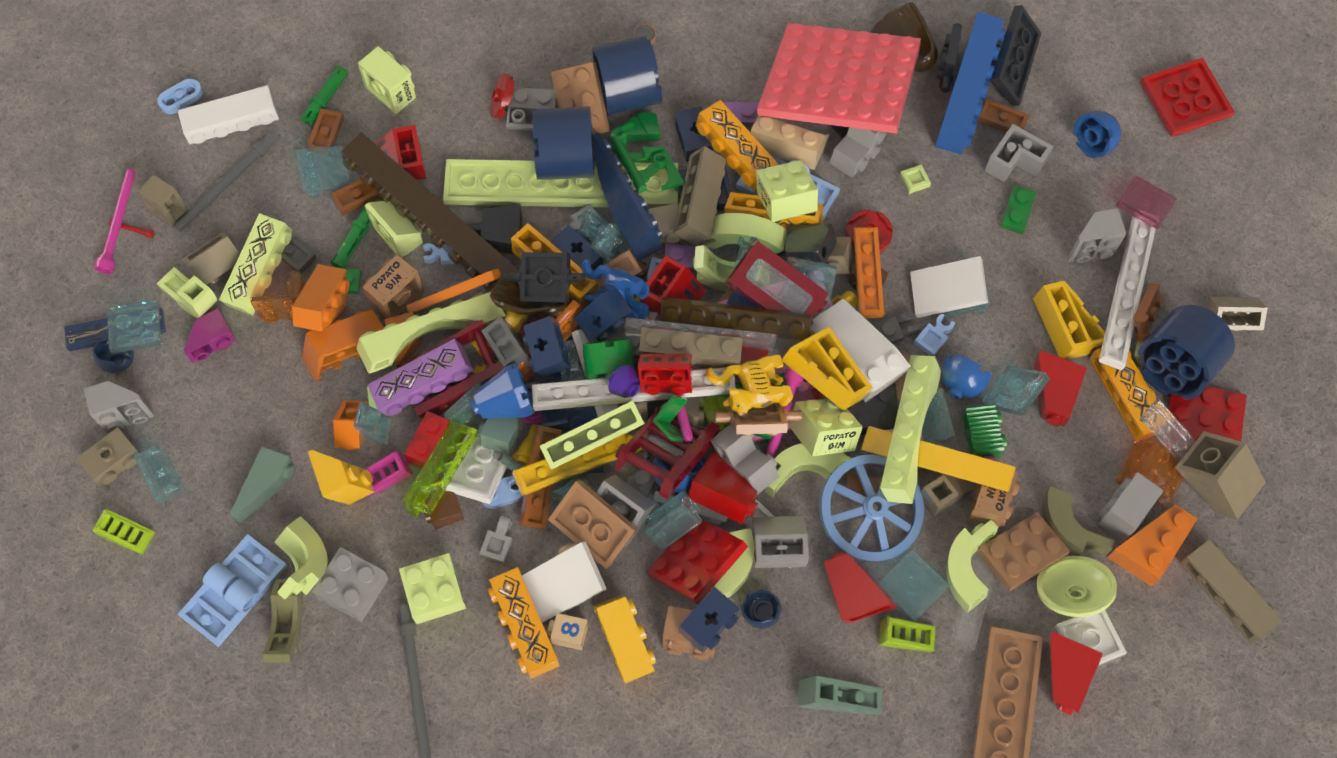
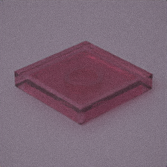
(1146, 202)

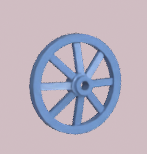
(867, 511)

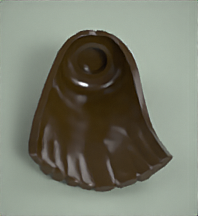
(909, 22)
(507, 297)

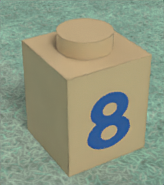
(568, 631)

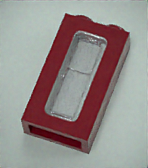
(775, 284)

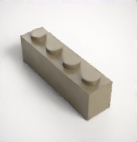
(700, 196)
(706, 349)
(1231, 591)

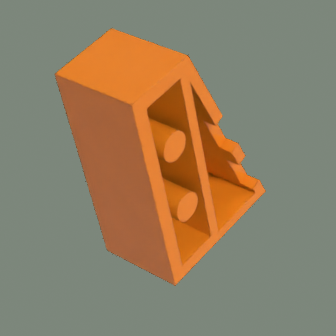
(321, 298)
(337, 342)
(1155, 545)

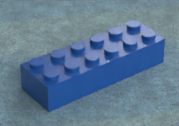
(971, 84)

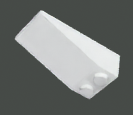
(869, 349)

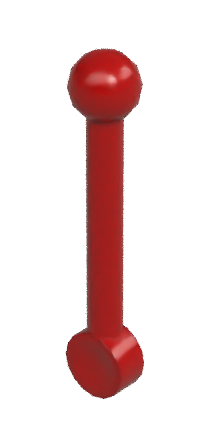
(148, 233)

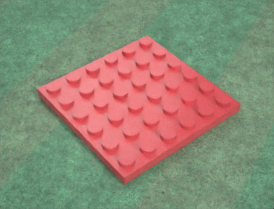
(840, 77)

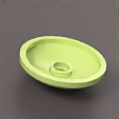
(1077, 586)

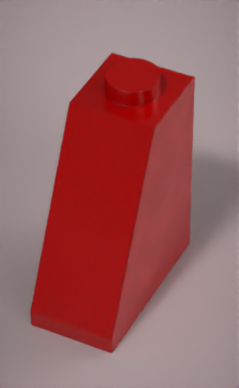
(1062, 389)
(723, 490)
(855, 589)
(1071, 672)

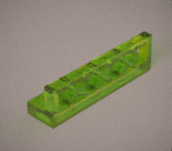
(437, 465)

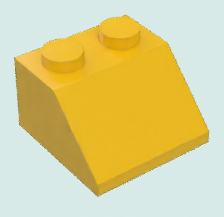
(340, 479)

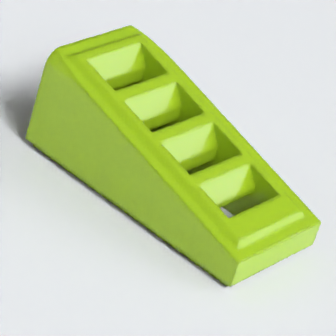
(105, 522)
(885, 634)

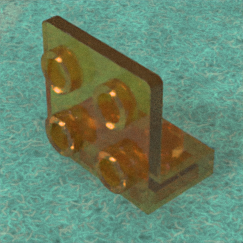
(279, 307)
(1156, 464)

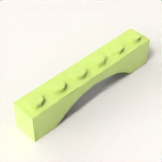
(382, 347)
(902, 460)

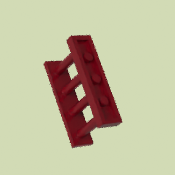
(452, 393)
(680, 464)

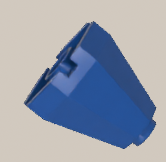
(504, 396)

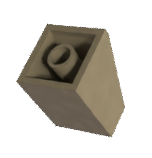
(1222, 473)

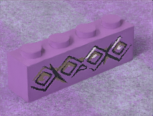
(420, 378)

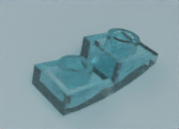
(607, 240)
(372, 425)

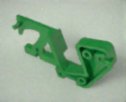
(644, 128)

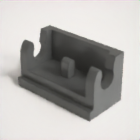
(506, 343)

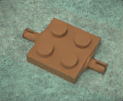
(766, 420)

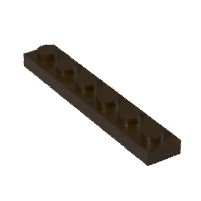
(709, 314)

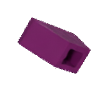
(207, 336)

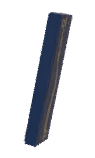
(89, 333)

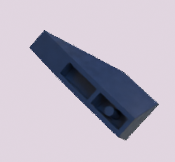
(626, 205)

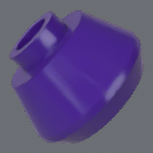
(624, 382)

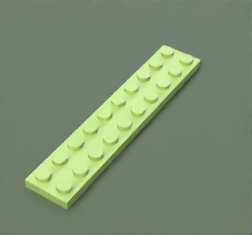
(516, 183)

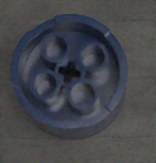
(627, 74)
(563, 143)
(1186, 351)

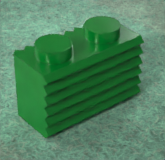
(983, 430)

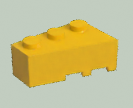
(1068, 322)
(828, 368)
(625, 637)

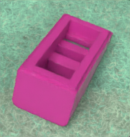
(396, 475)

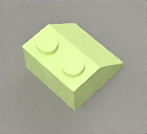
(393, 228)

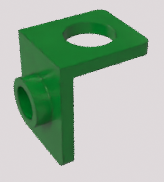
(667, 414)

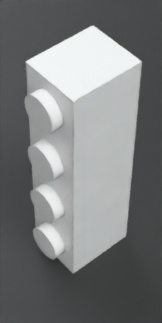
(228, 115)

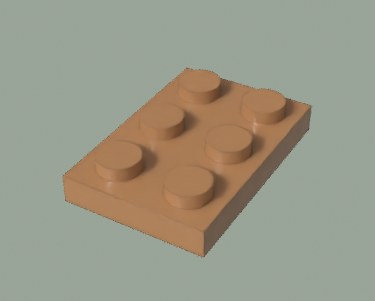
(582, 87)
(592, 520)
(1023, 551)

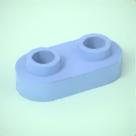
(179, 96)
(505, 494)

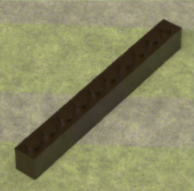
(423, 209)

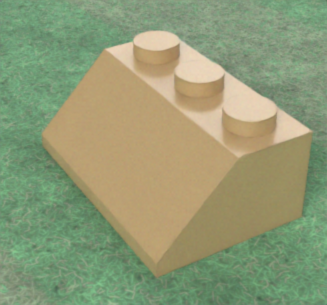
(790, 140)

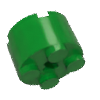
(606, 357)

